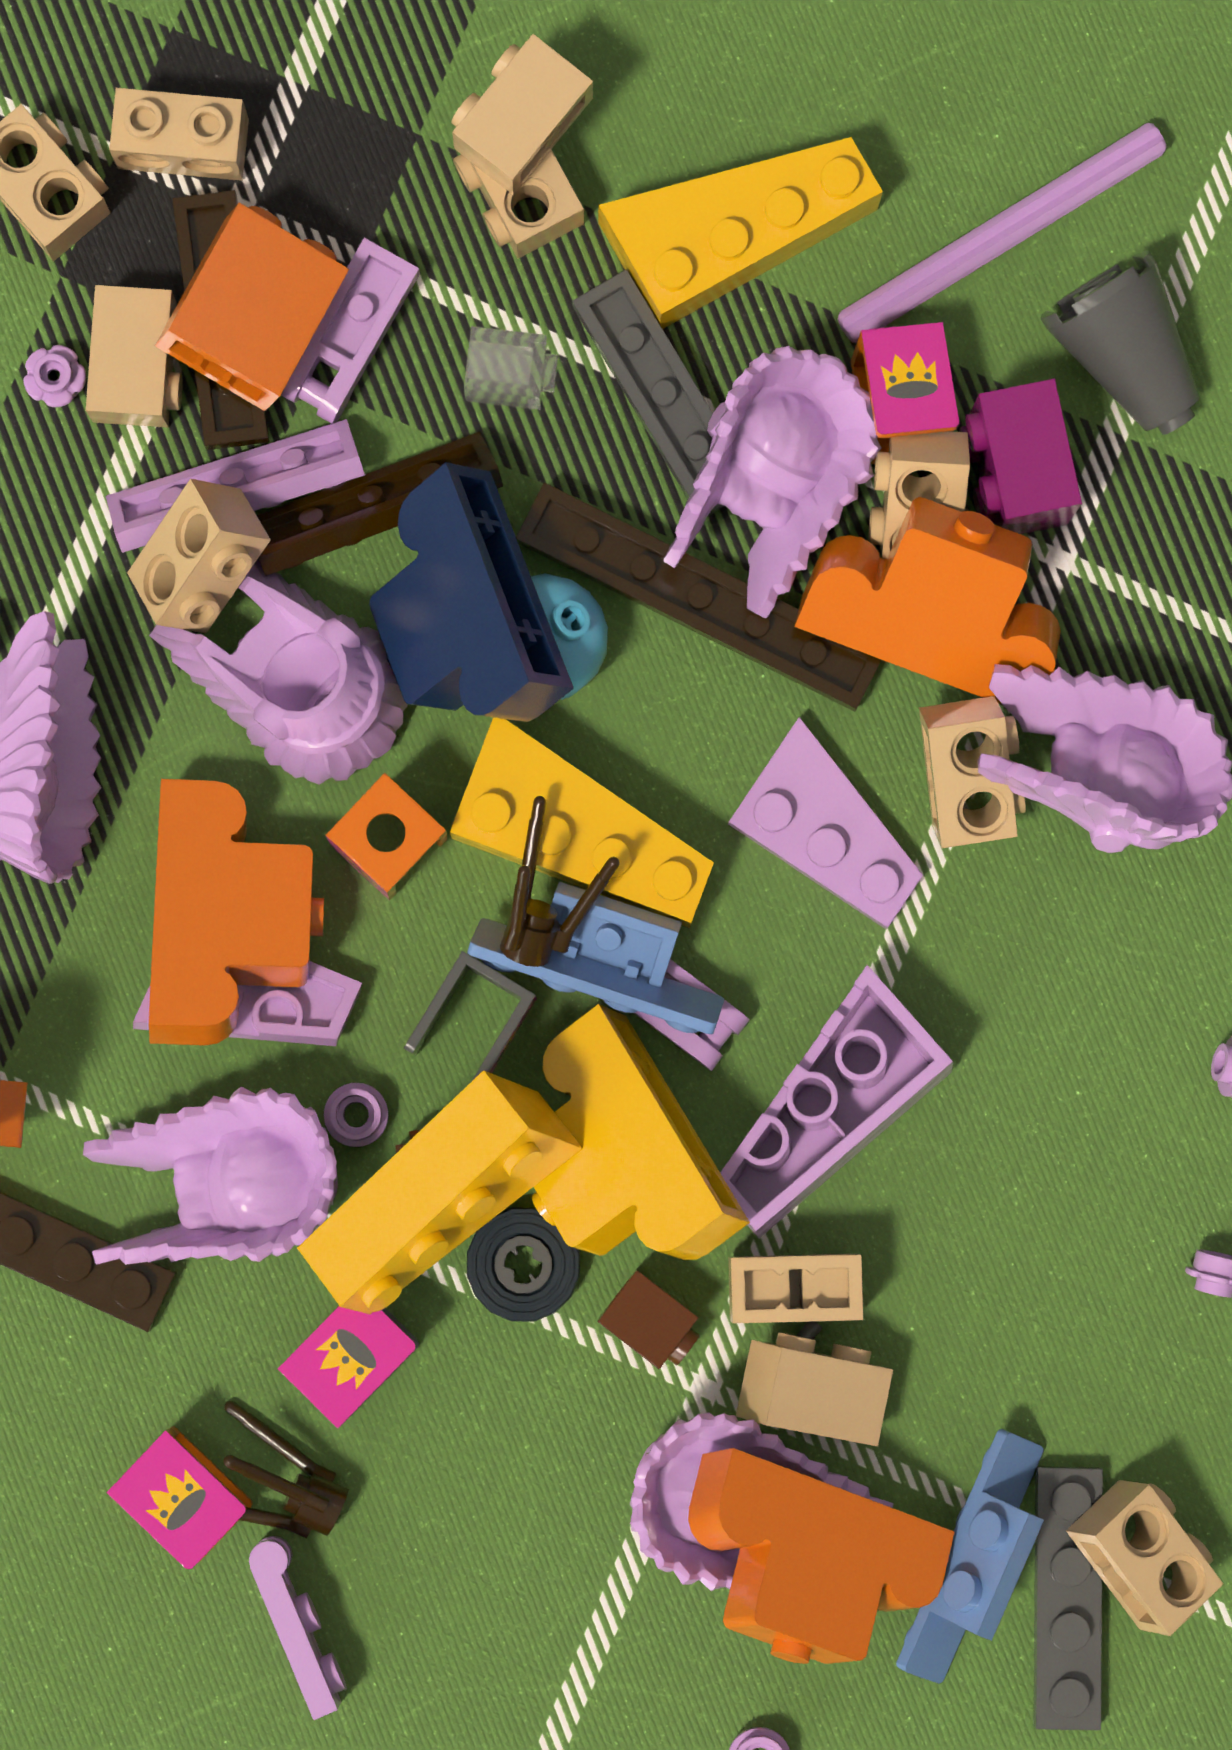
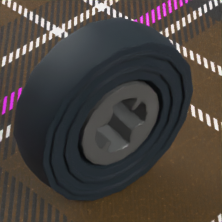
(495, 1283)

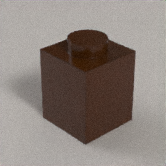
(650, 1321)

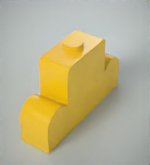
(639, 1152)

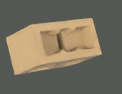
(179, 134)
(546, 184)
(29, 188)
(940, 453)
(198, 556)
(955, 775)
(795, 1288)
(1137, 1567)

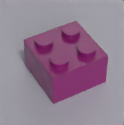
(1022, 458)

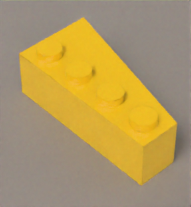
(733, 225)
(580, 827)
(438, 1191)

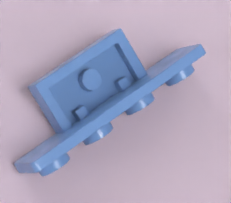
(614, 956)
(983, 1562)

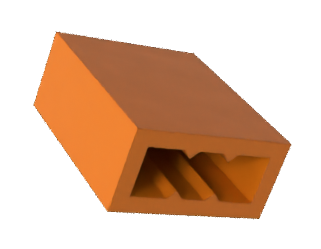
(253, 305)

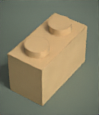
(521, 112)
(127, 374)
(813, 1391)

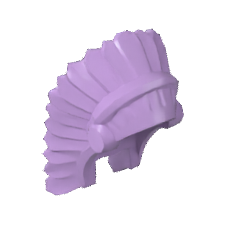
(784, 456)
(299, 682)
(46, 752)
(1123, 758)
(246, 1177)
(667, 1482)

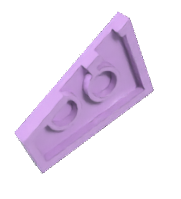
(825, 829)
(290, 1014)

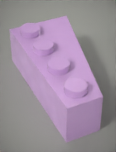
(840, 1097)

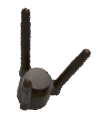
(532, 924)
(311, 1500)

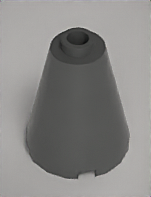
(1130, 343)

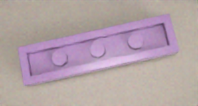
(264, 475)

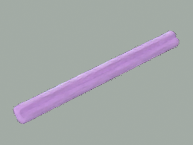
(1003, 231)

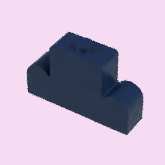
(466, 612)

